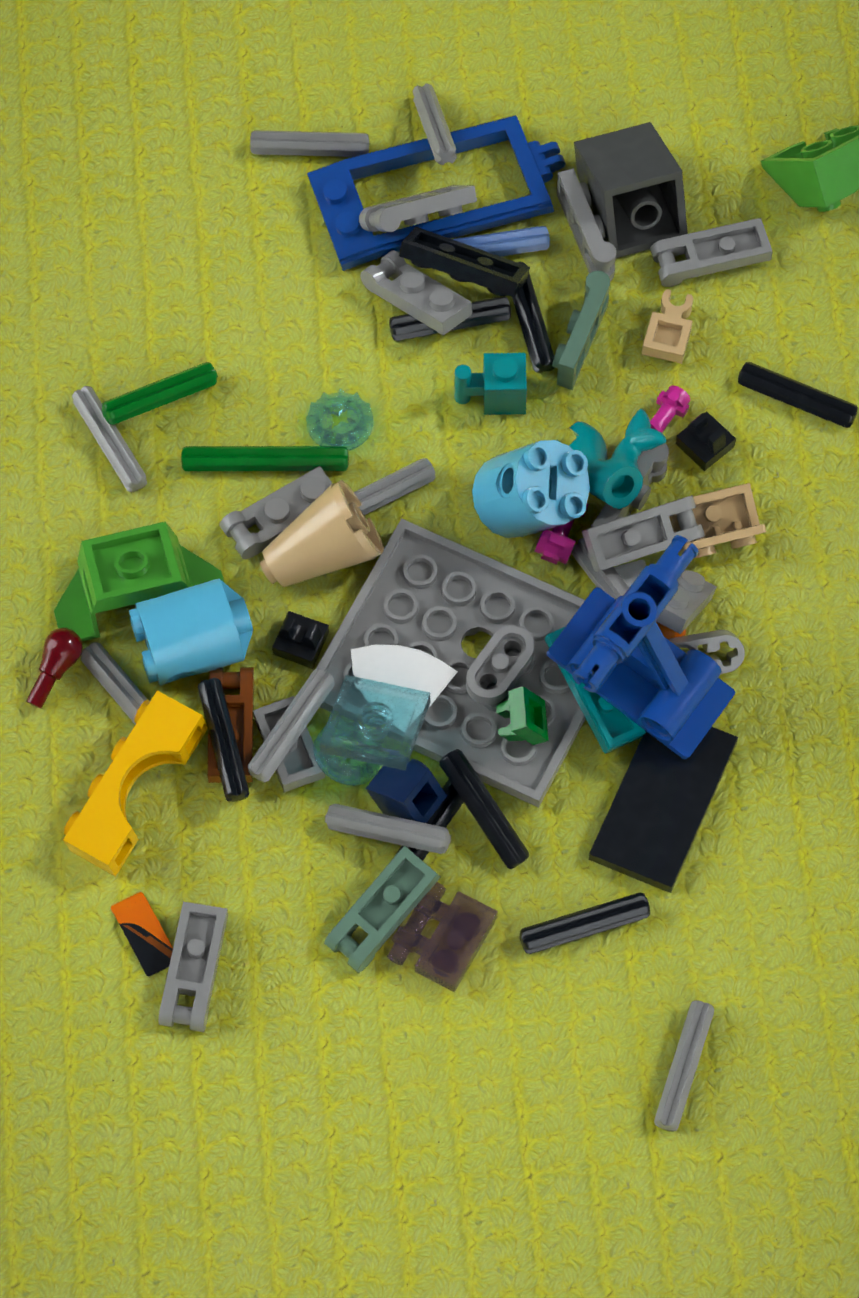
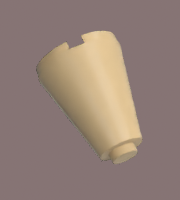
(322, 539)

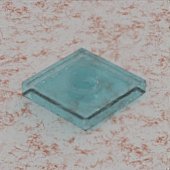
(375, 722)

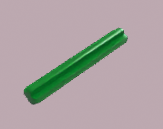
(264, 458)

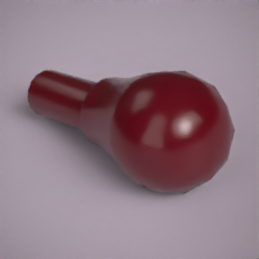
(60, 652)

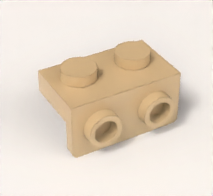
(725, 517)

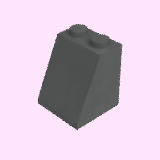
(633, 187)

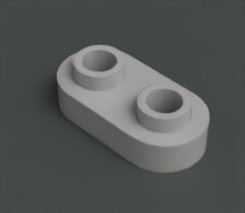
(498, 667)

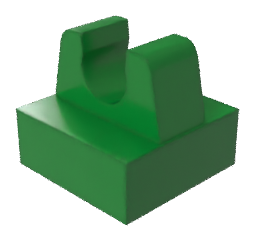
(526, 717)

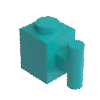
(500, 384)

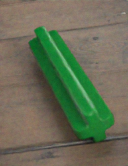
(159, 393)

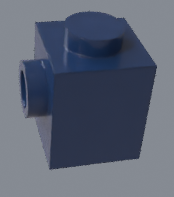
(408, 792)

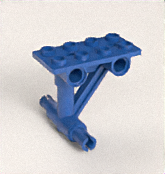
(636, 669)

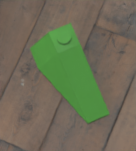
(818, 172)

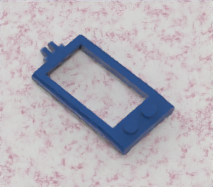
(342, 206)

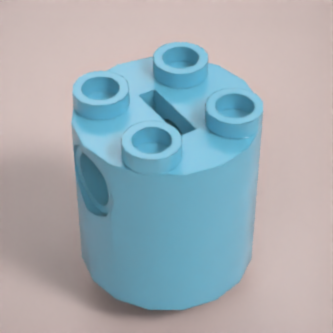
(531, 489)
(192, 631)

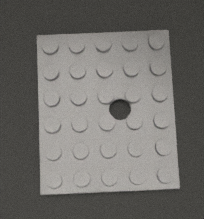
(431, 597)

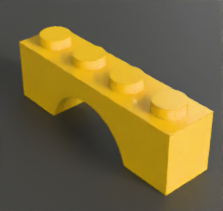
(162, 735)

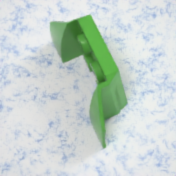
(127, 570)

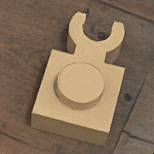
(669, 330)

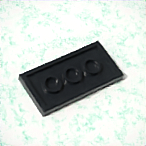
(661, 808)

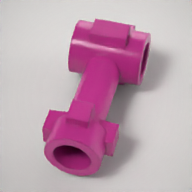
(672, 403)
(555, 545)

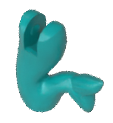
(616, 479)

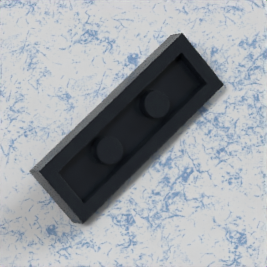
(464, 262)

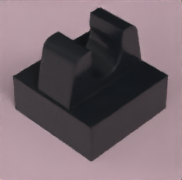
(705, 440)
(300, 639)

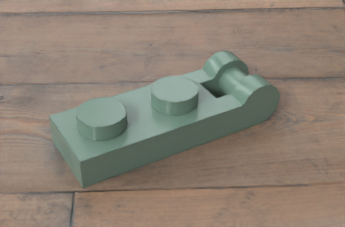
(583, 328)
(382, 908)

